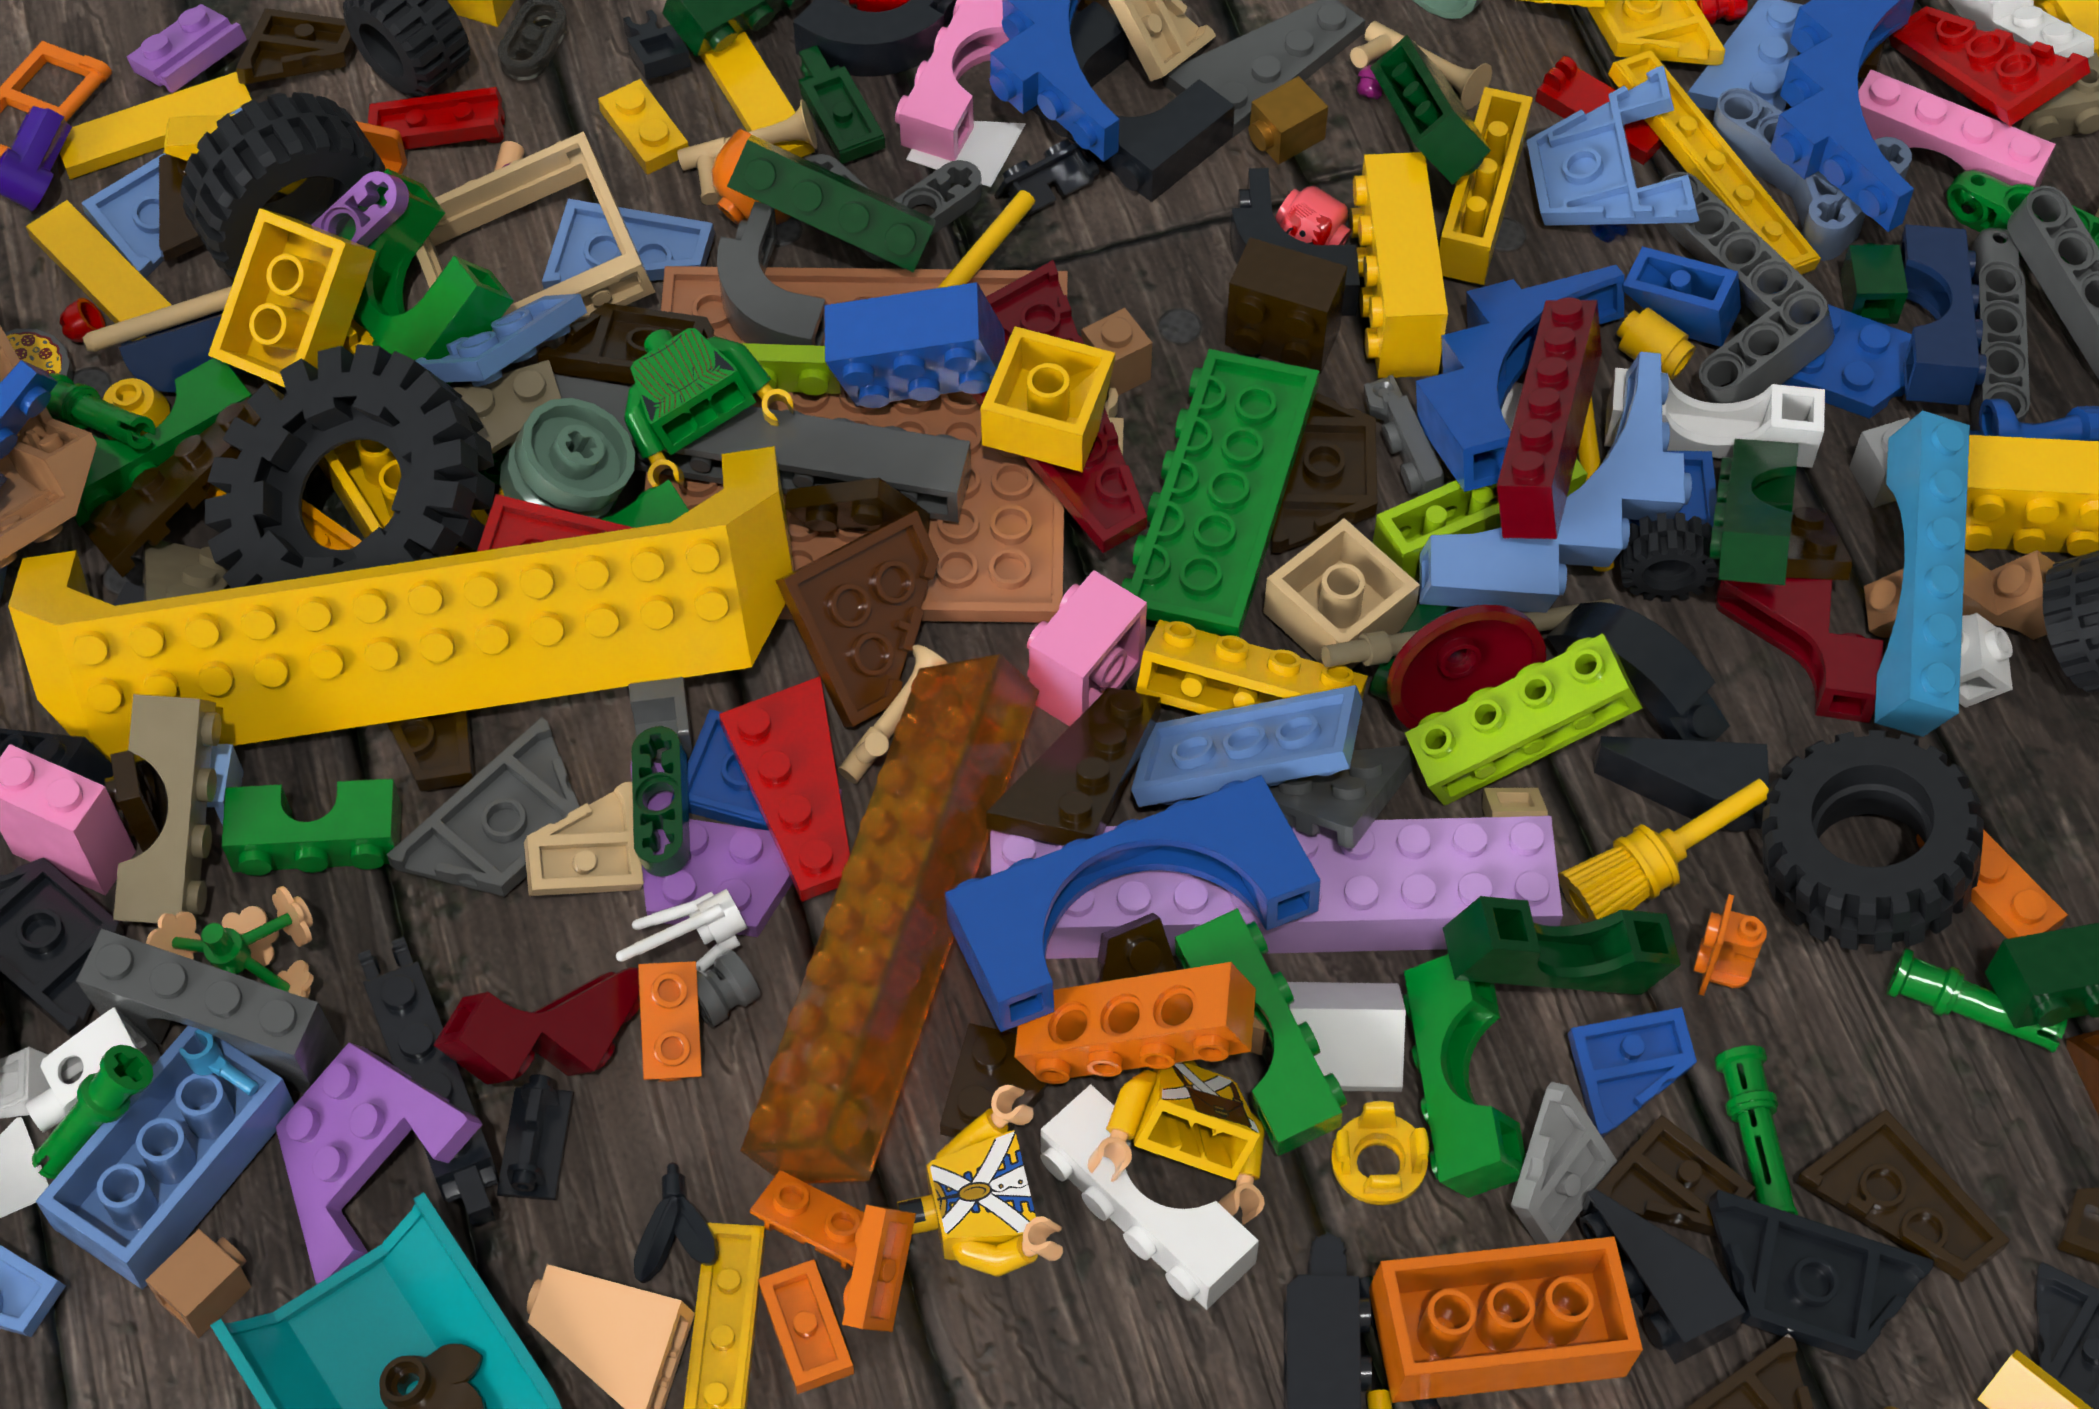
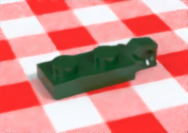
(838, 108)

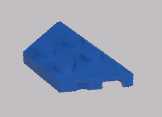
(1860, 366)

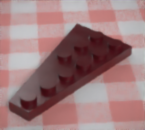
(1105, 493)

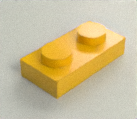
(642, 126)

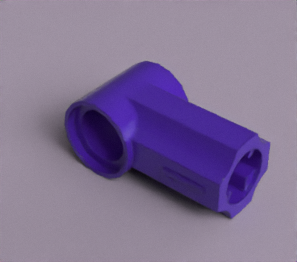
(28, 162)

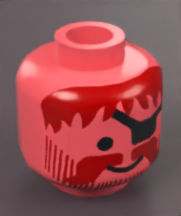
(1314, 217)

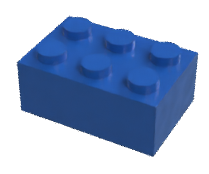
(914, 345)

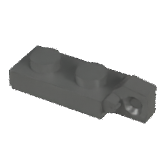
(1404, 435)

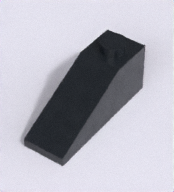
(1685, 773)

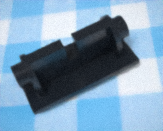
(1062, 166)
(535, 1140)

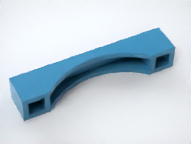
(1923, 657)

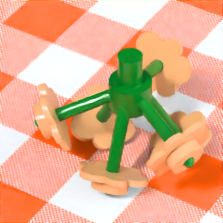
(244, 940)

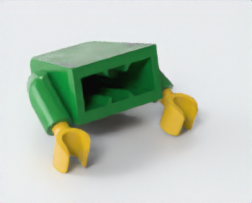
(689, 389)

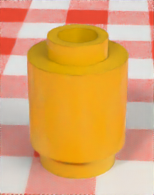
(1655, 334)

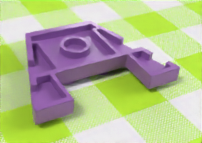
(721, 859)
(346, 1132)

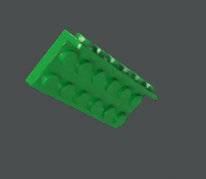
(1221, 491)

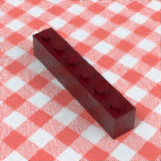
(1549, 420)

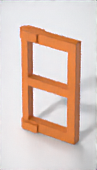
(93, 70)

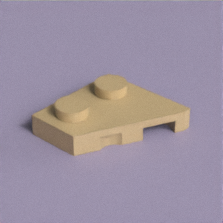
(1160, 33)
(586, 849)

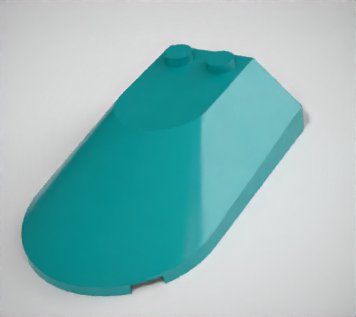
(385, 1305)

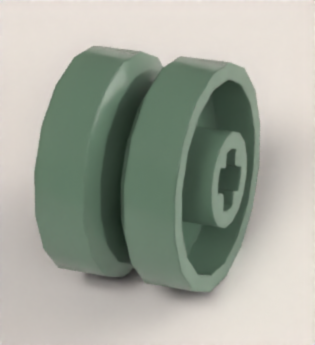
(569, 458)

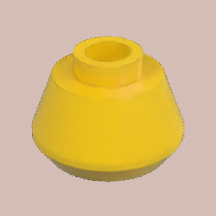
(138, 398)

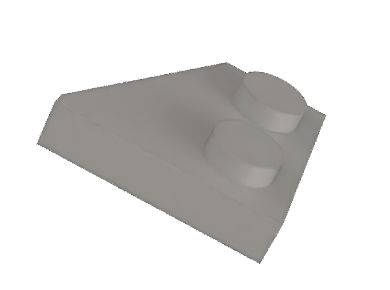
(1560, 1166)

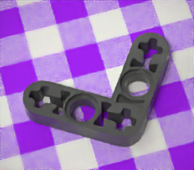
(928, 191)

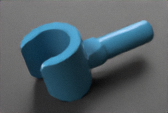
(212, 1061)

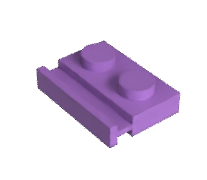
(186, 48)

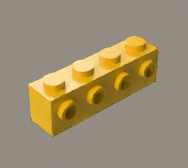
(1226, 672)

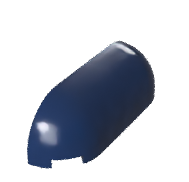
(172, 352)

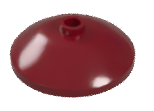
(1459, 656)

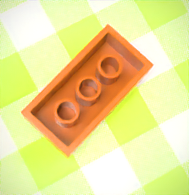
(1504, 1319)

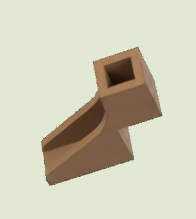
(2003, 596)

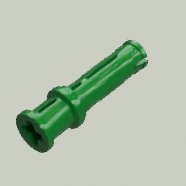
(84, 408)
(1949, 992)
(101, 1100)
(1757, 1105)

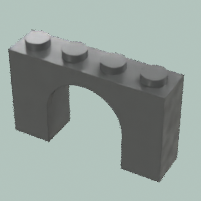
(161, 987)

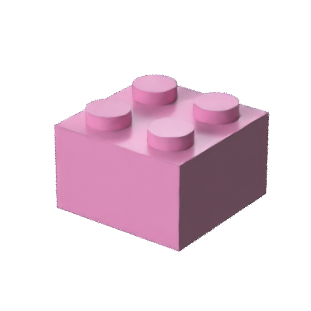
(1086, 647)

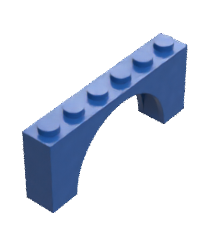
(1224, 837)

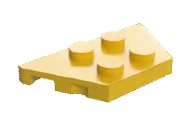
(1667, 27)

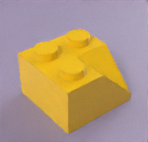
(1047, 399)

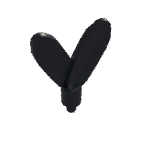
(674, 1218)

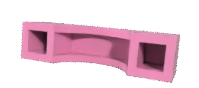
(939, 110)
(1960, 133)

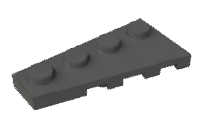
(1271, 56)

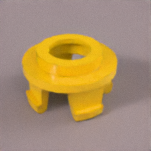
(1380, 1127)

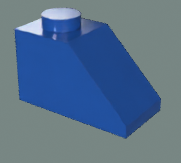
(1687, 293)

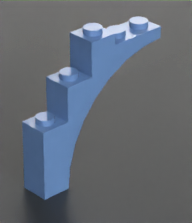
(1631, 483)

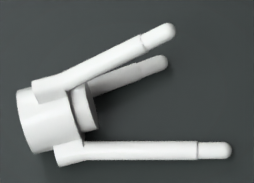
(711, 915)

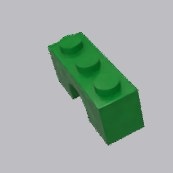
(354, 833)

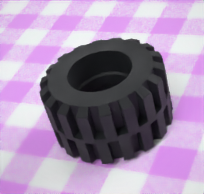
(409, 41)
(2073, 617)

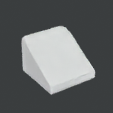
(20, 1081)

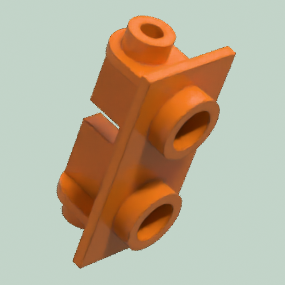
(1729, 948)
(669, 1021)
(810, 1217)

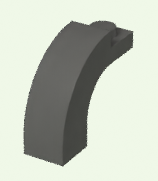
(754, 304)

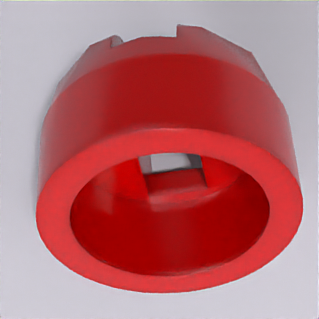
(80, 319)

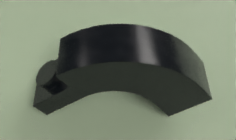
(872, 41)
(1256, 220)
(1657, 664)

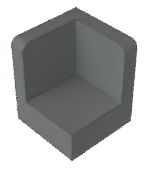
(662, 705)

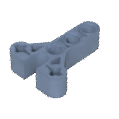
(1826, 214)

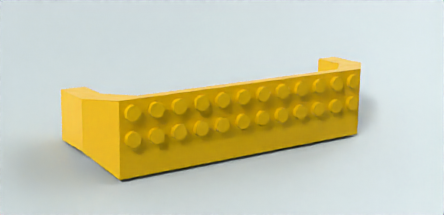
(421, 631)

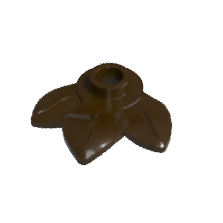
(440, 1377)

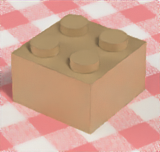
(1339, 592)

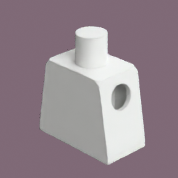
(77, 1059)

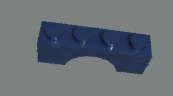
(1944, 354)

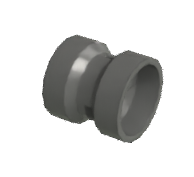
(725, 987)

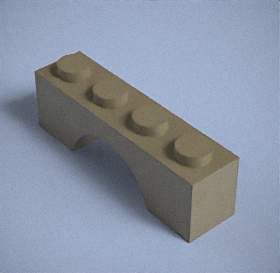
(178, 743)

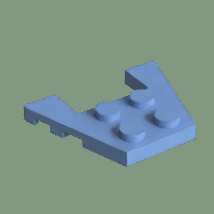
(1587, 168)

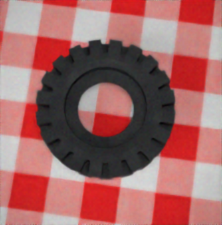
(325, 407)

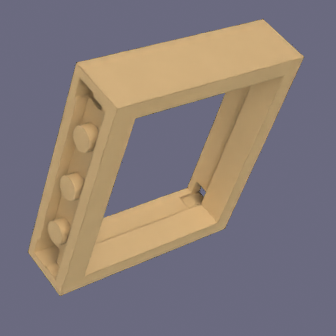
(524, 182)

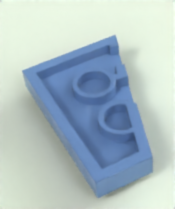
(512, 340)

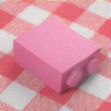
(61, 819)

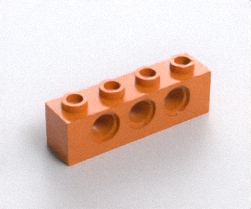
(1140, 1024)

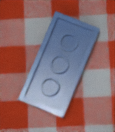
(1268, 739)

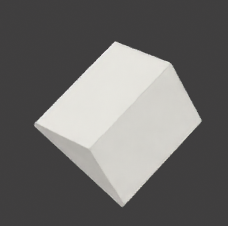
(1356, 1030)

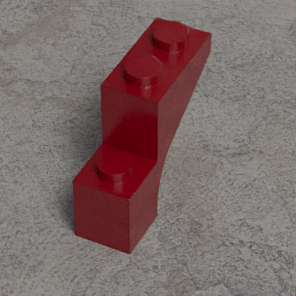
(1797, 622)
(569, 1032)

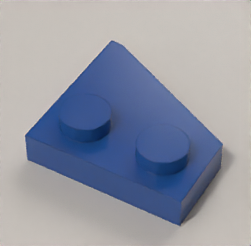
(1629, 1063)

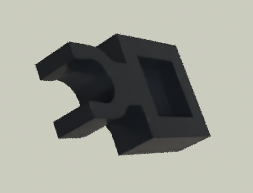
(655, 49)

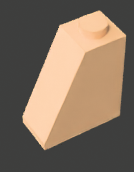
(613, 1333)

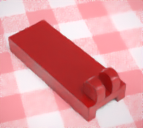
(1570, 89)
(443, 117)

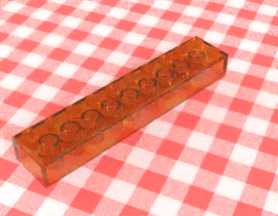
(889, 924)

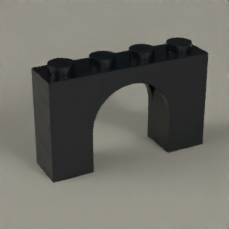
(1152, 147)

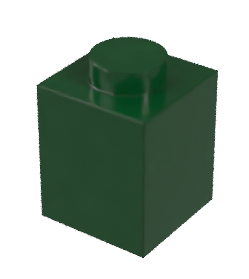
(1874, 282)

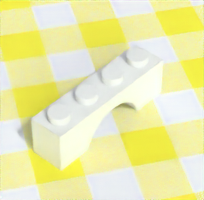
(1775, 415)
(1196, 1246)

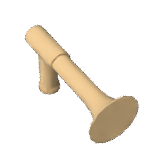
(1467, 82)
(702, 155)
(876, 739)

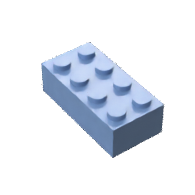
(165, 1161)

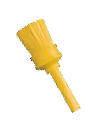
(1647, 860)

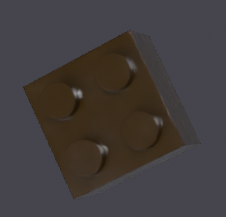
(1285, 305)

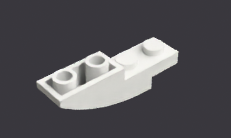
(2027, 24)

